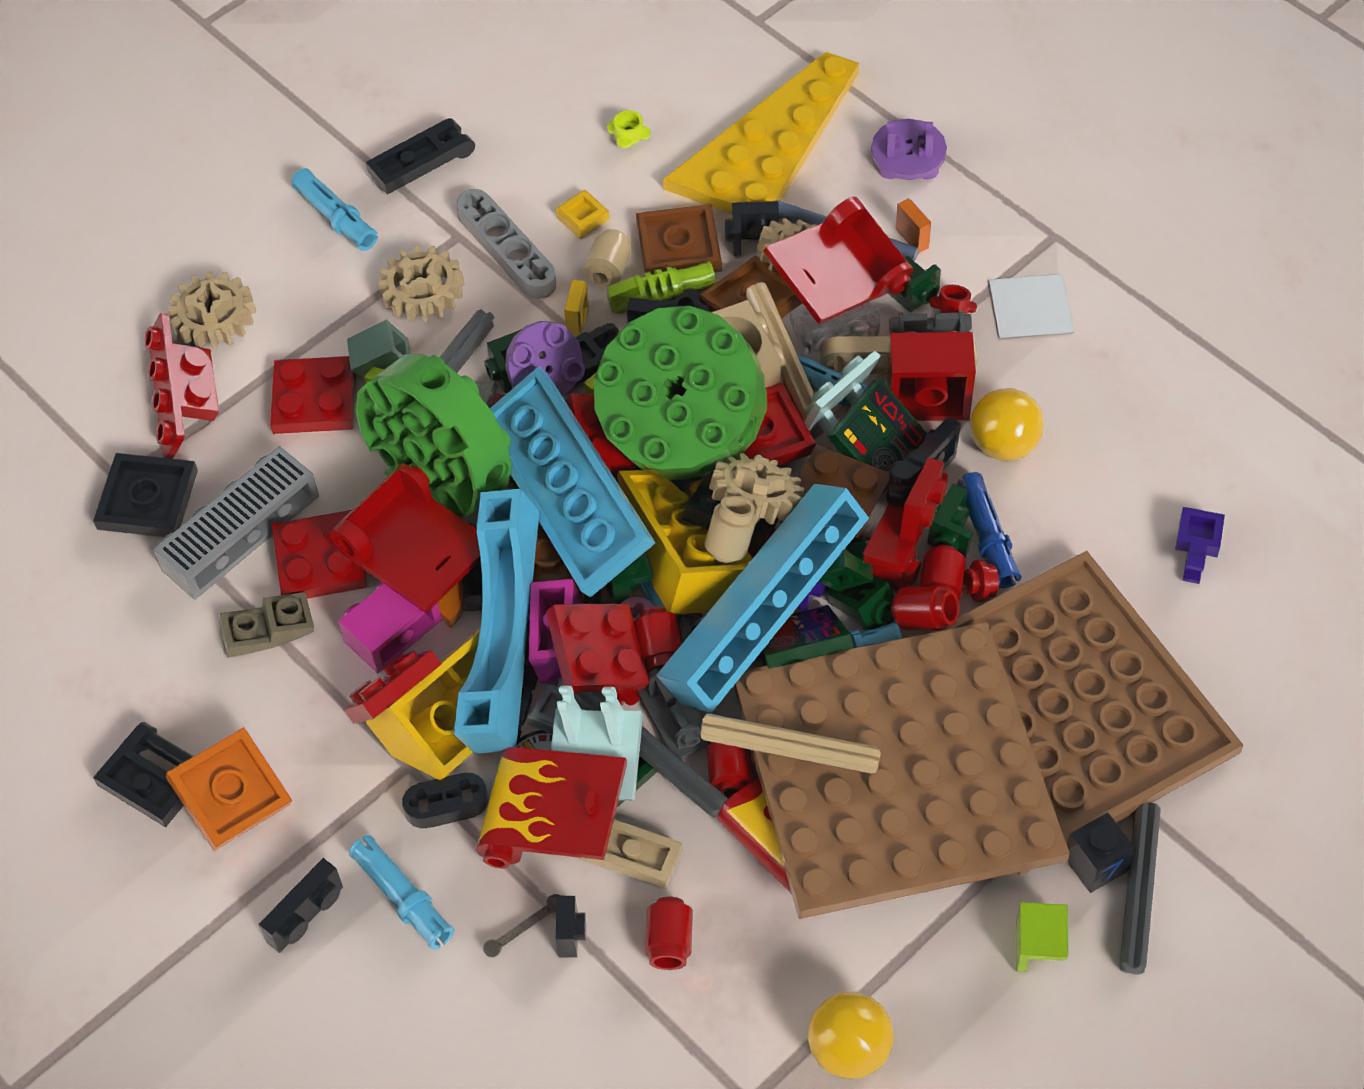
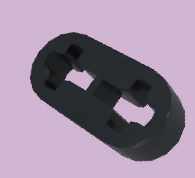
(445, 800)

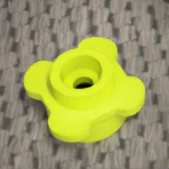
(628, 128)

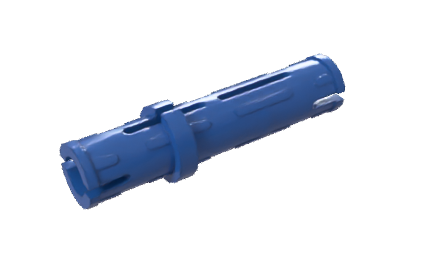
(993, 543)

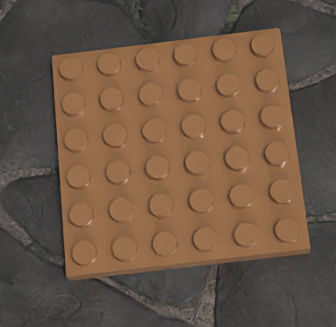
(1099, 695)
(952, 780)

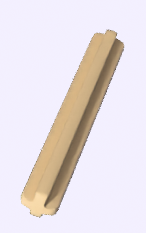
(792, 371)
(790, 743)

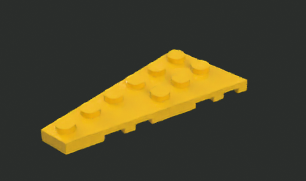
(770, 143)

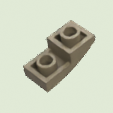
(272, 625)

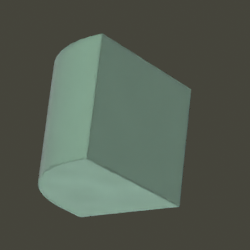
(376, 347)

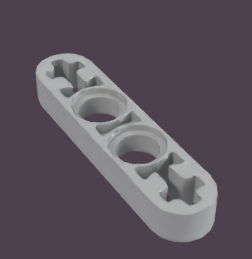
(503, 244)

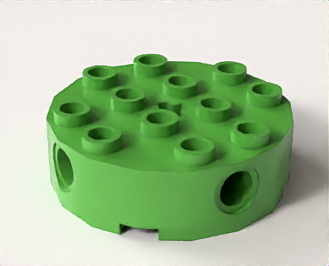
(672, 353)
(435, 420)

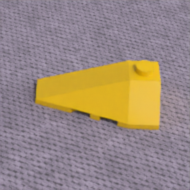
(682, 568)
(422, 721)

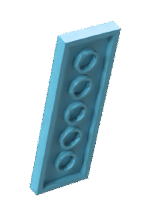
(569, 484)

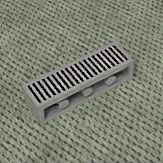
(236, 522)

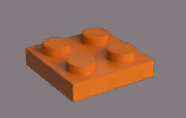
(228, 788)

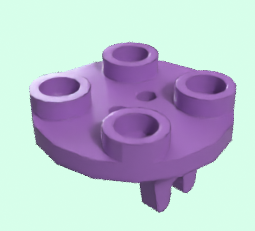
(904, 160)
(559, 350)

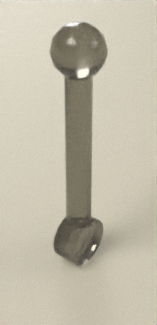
(493, 947)

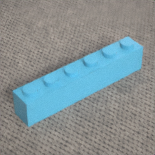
(762, 597)

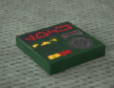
(877, 429)
(806, 637)

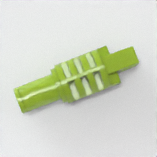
(660, 285)

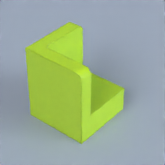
(1041, 933)

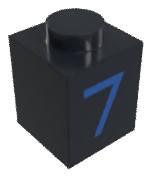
(1099, 852)

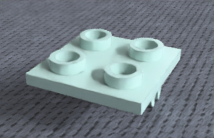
(830, 395)
(600, 733)

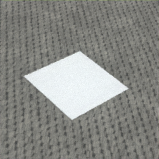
(1031, 306)

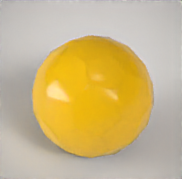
(1007, 424)
(850, 1035)

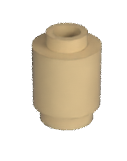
(608, 258)
(731, 529)

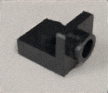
(748, 221)

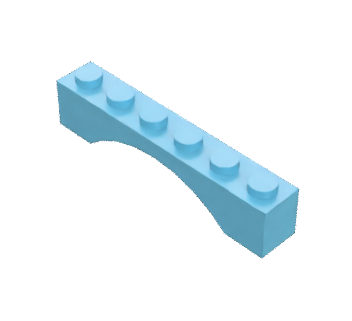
(492, 693)

